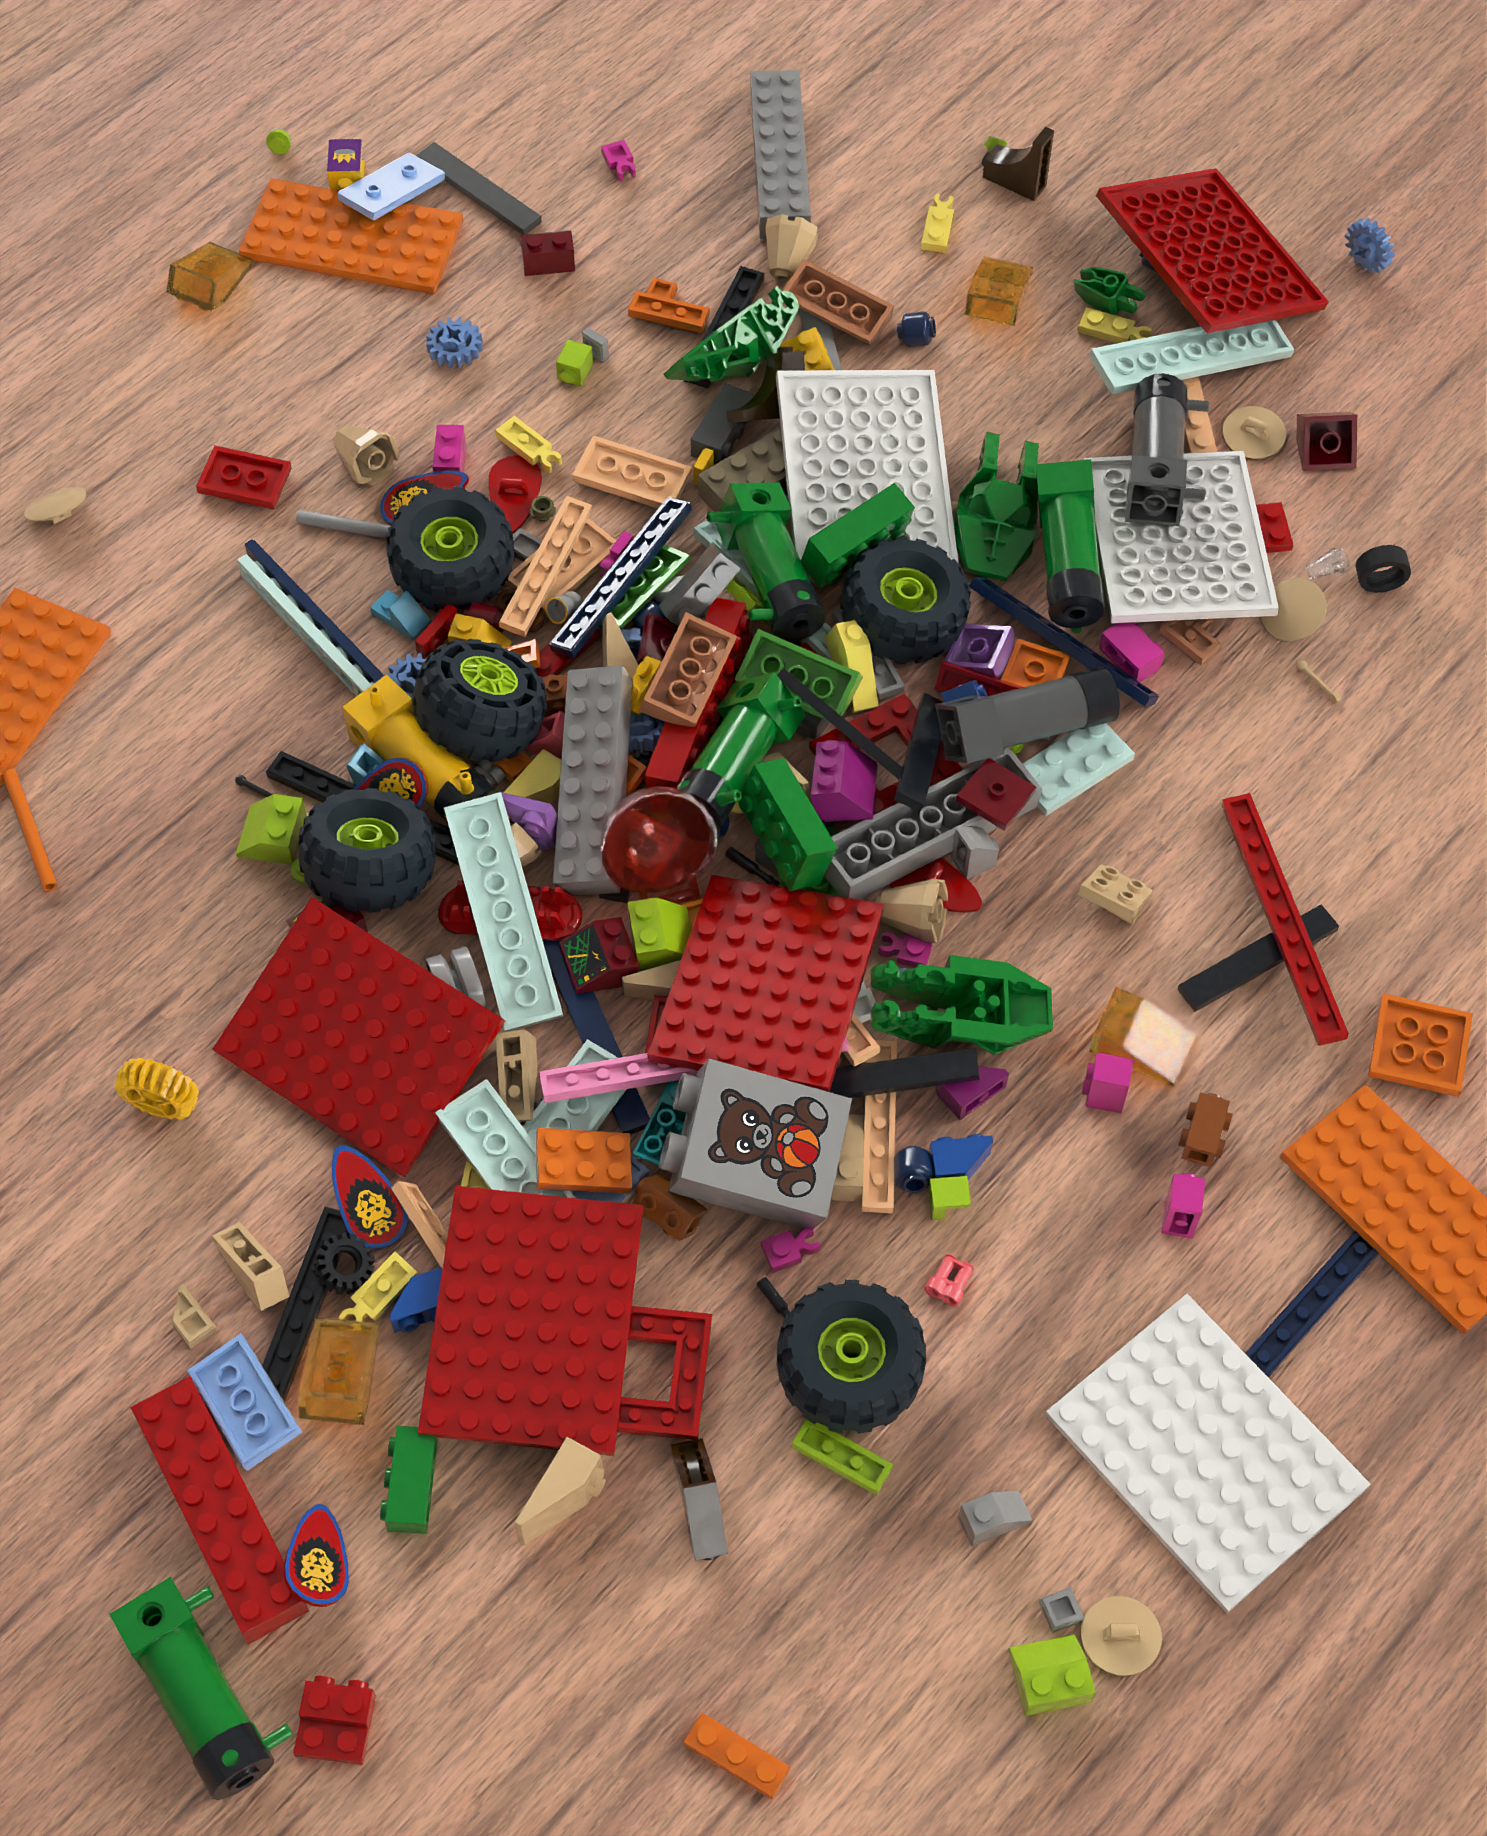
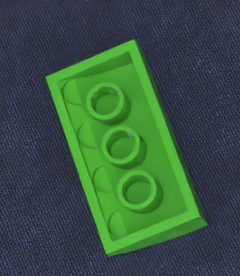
(649, 583)
(822, 676)

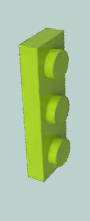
(842, 1456)

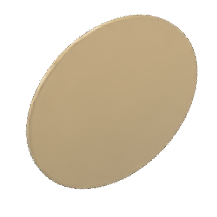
(1254, 431)
(55, 505)
(1300, 610)
(1121, 1635)

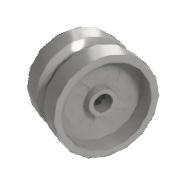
(463, 973)

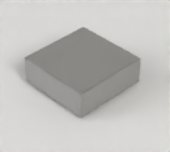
(599, 344)
(1061, 1610)

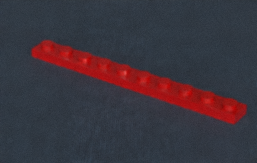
(1285, 920)

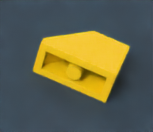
(475, 628)

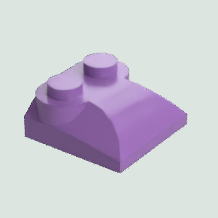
(983, 648)
(534, 817)

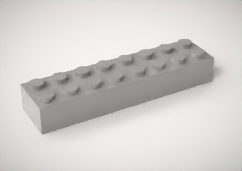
(779, 146)
(591, 774)
(907, 839)

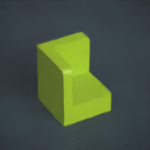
(948, 1194)

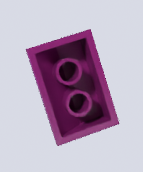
(843, 782)

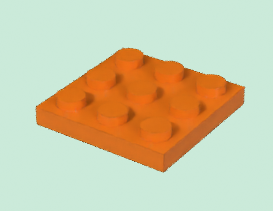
(1420, 1045)

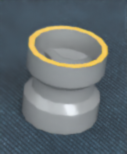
(562, 607)

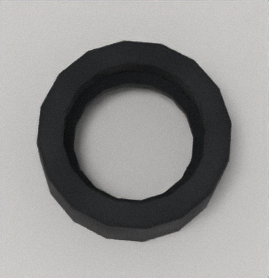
(1383, 557)

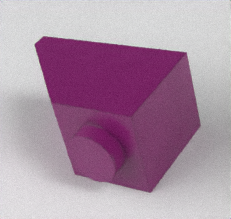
(967, 1096)

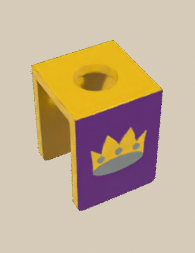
(344, 163)

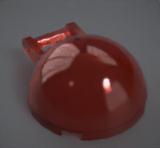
(658, 843)

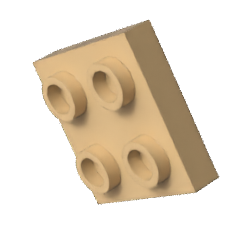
(1116, 893)

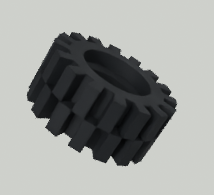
(339, 1281)

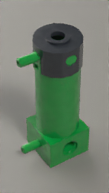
(754, 523)
(1070, 543)
(755, 718)
(195, 1690)

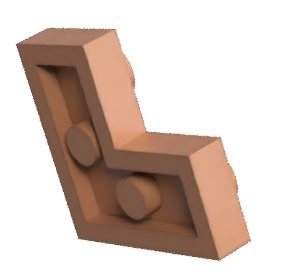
(1191, 638)

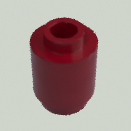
(486, 612)

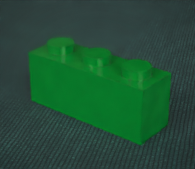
(409, 1481)

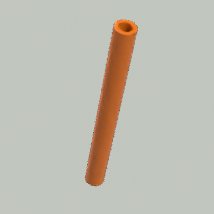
(29, 830)

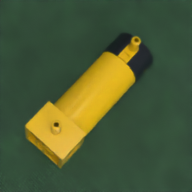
(387, 725)

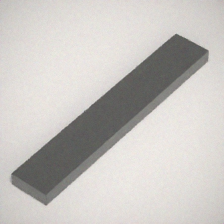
(481, 189)

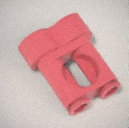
(944, 1289)

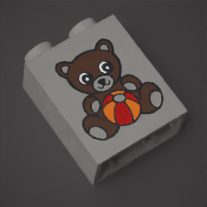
(756, 1144)

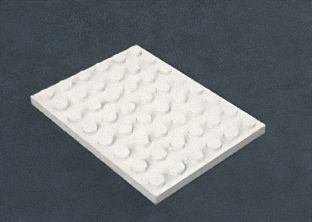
(855, 437)
(1190, 571)
(1207, 1452)

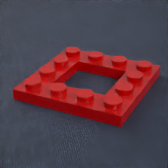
(891, 717)
(682, 1413)

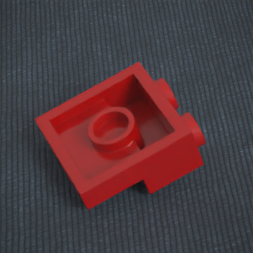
(334, 1720)

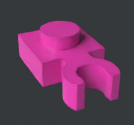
(619, 157)
(615, 552)
(910, 950)
(786, 1251)

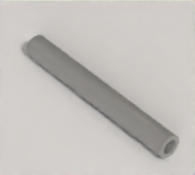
(342, 524)

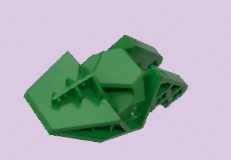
(740, 342)
(998, 517)
(982, 1000)

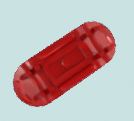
(555, 910)

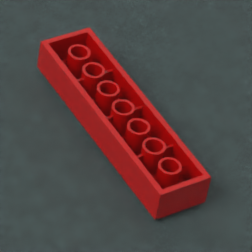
(682, 745)
(218, 1509)

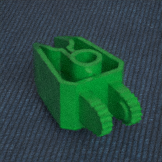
(1108, 290)

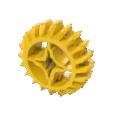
(156, 1088)

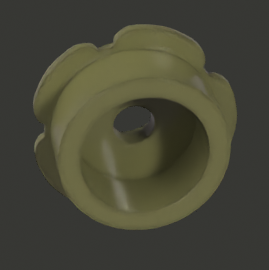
(542, 503)

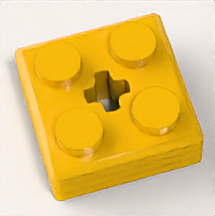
(814, 350)

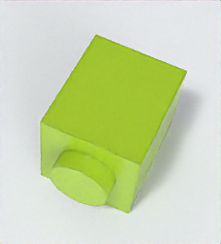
(574, 362)

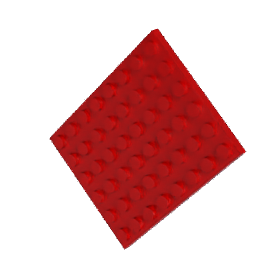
(1211, 250)
(768, 981)
(358, 1036)
(532, 1320)

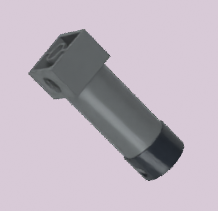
(1158, 461)
(983, 726)

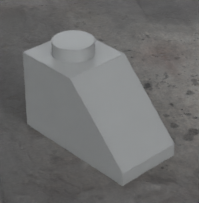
(973, 851)
(993, 1515)

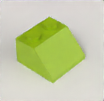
(273, 829)
(658, 931)
(1052, 1675)

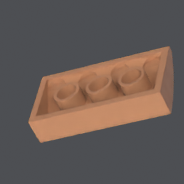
(839, 302)
(688, 672)

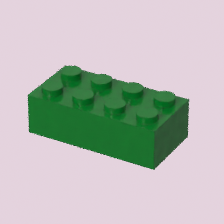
(837, 545)
(787, 824)

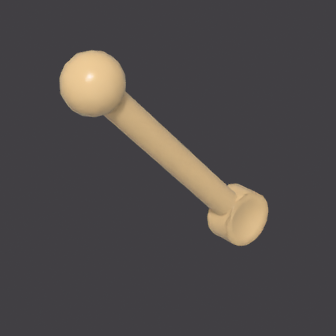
(1333, 695)

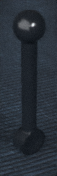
(241, 780)

